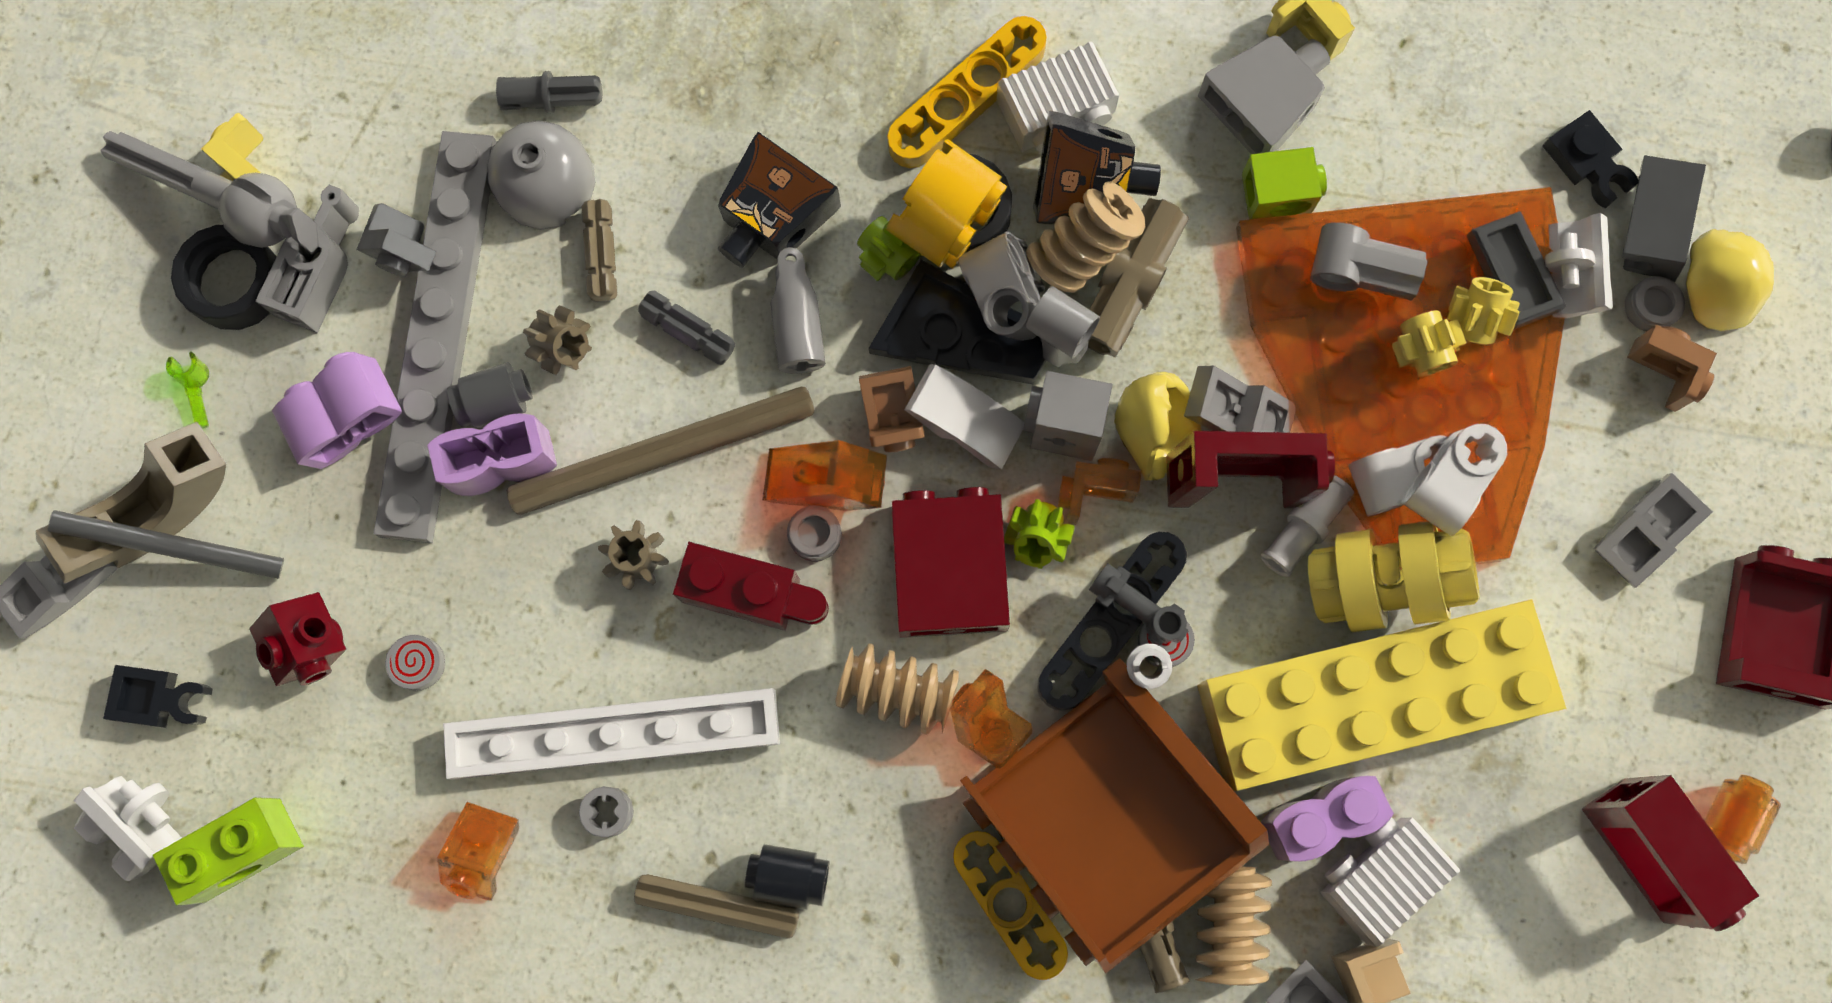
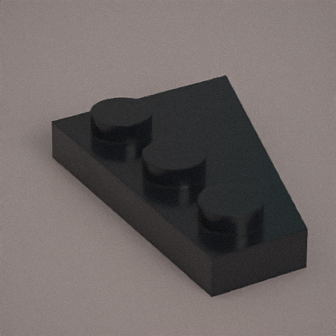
(943, 326)

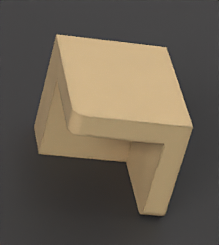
(1372, 973)

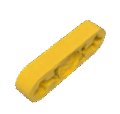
(1045, 932)

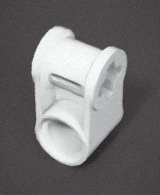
(1388, 474)
(1451, 485)

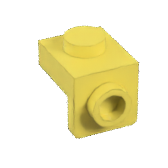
(1316, 19)
(231, 146)

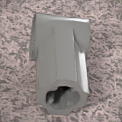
(1352, 261)
(1062, 327)

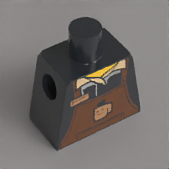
(1084, 157)
(773, 202)

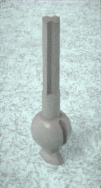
(252, 207)

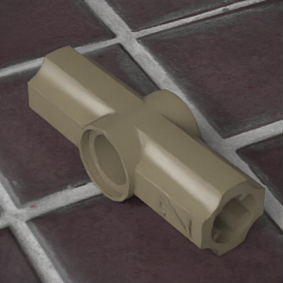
(1135, 276)

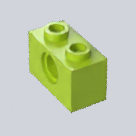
(228, 851)

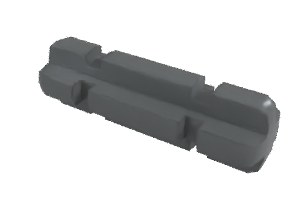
(686, 327)

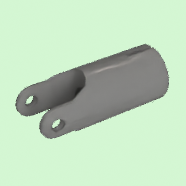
(796, 317)

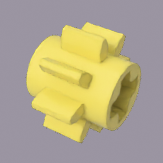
(1484, 310)
(1428, 343)

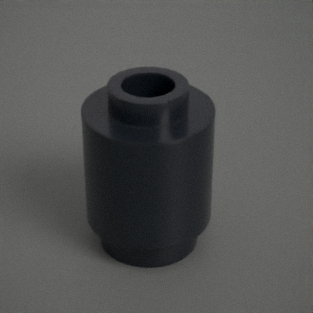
(787, 877)

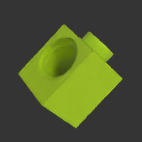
(1283, 183)

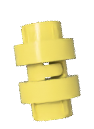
(1352, 576)

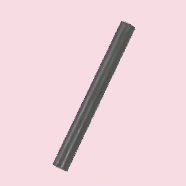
(165, 544)

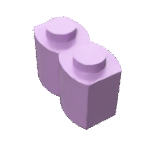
(336, 409)
(480, 460)
(1336, 811)

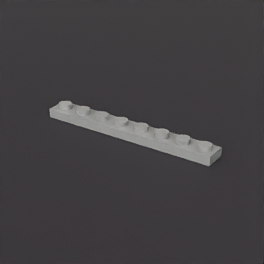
(436, 336)

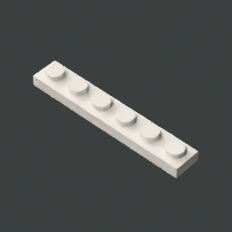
(611, 734)

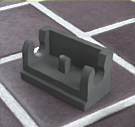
(1663, 217)

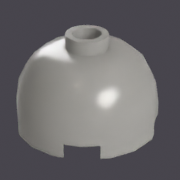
(540, 174)

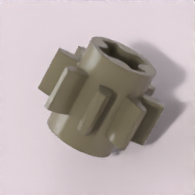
(557, 339)
(618, 556)

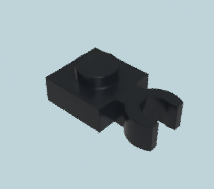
(1588, 151)
(150, 696)

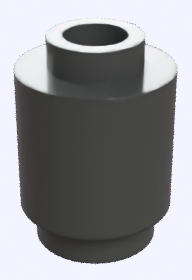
(489, 395)

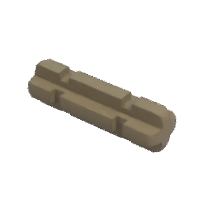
(599, 250)

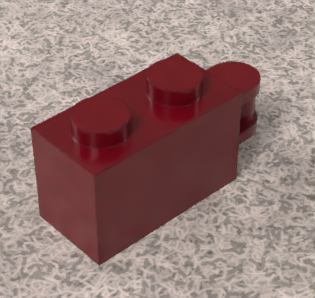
(747, 588)

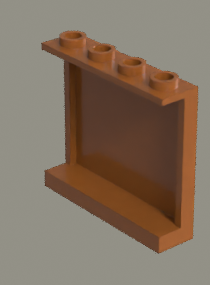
(1116, 820)

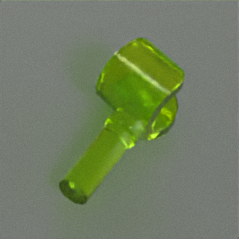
(192, 381)

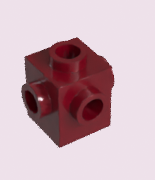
(297, 640)

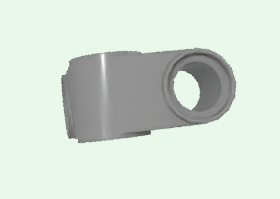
(999, 278)

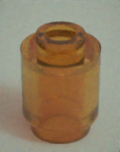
(1743, 816)

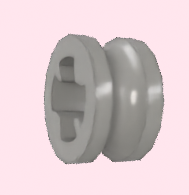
(589, 812)

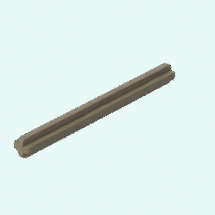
(660, 450)

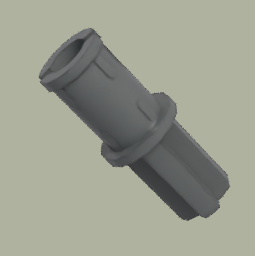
(548, 91)

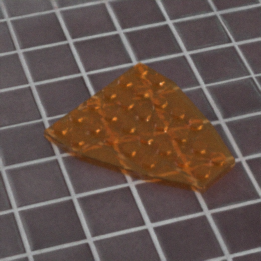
(1341, 365)

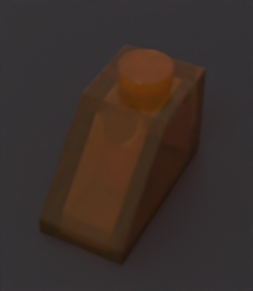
(826, 476)

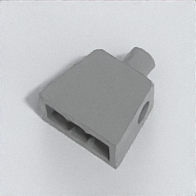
(1266, 91)

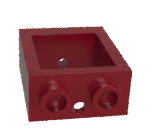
(1671, 853)

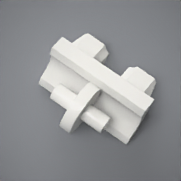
(1581, 265)
(130, 820)

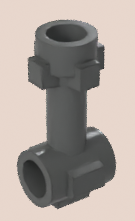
(1162, 624)

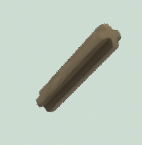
(716, 906)

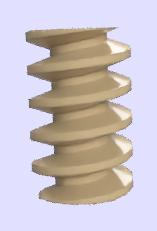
(1086, 238)
(897, 689)
(1235, 930)

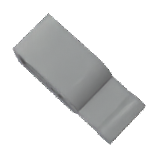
(305, 289)

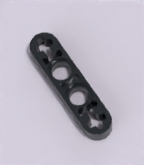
(1116, 624)

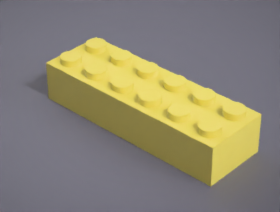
(1380, 695)

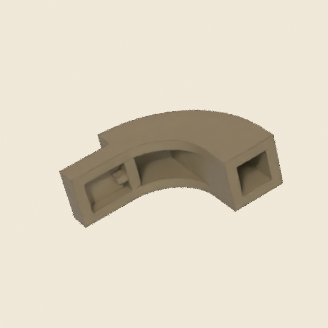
(168, 492)

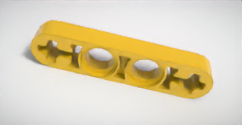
(961, 86)

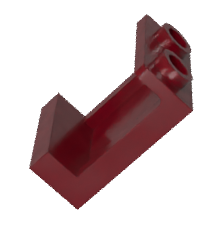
(1294, 458)
(950, 563)
(1779, 627)

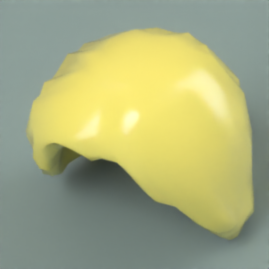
(1728, 279)
(1153, 420)

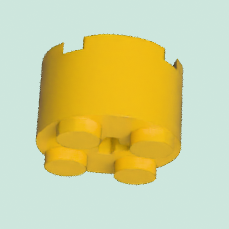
(945, 203)

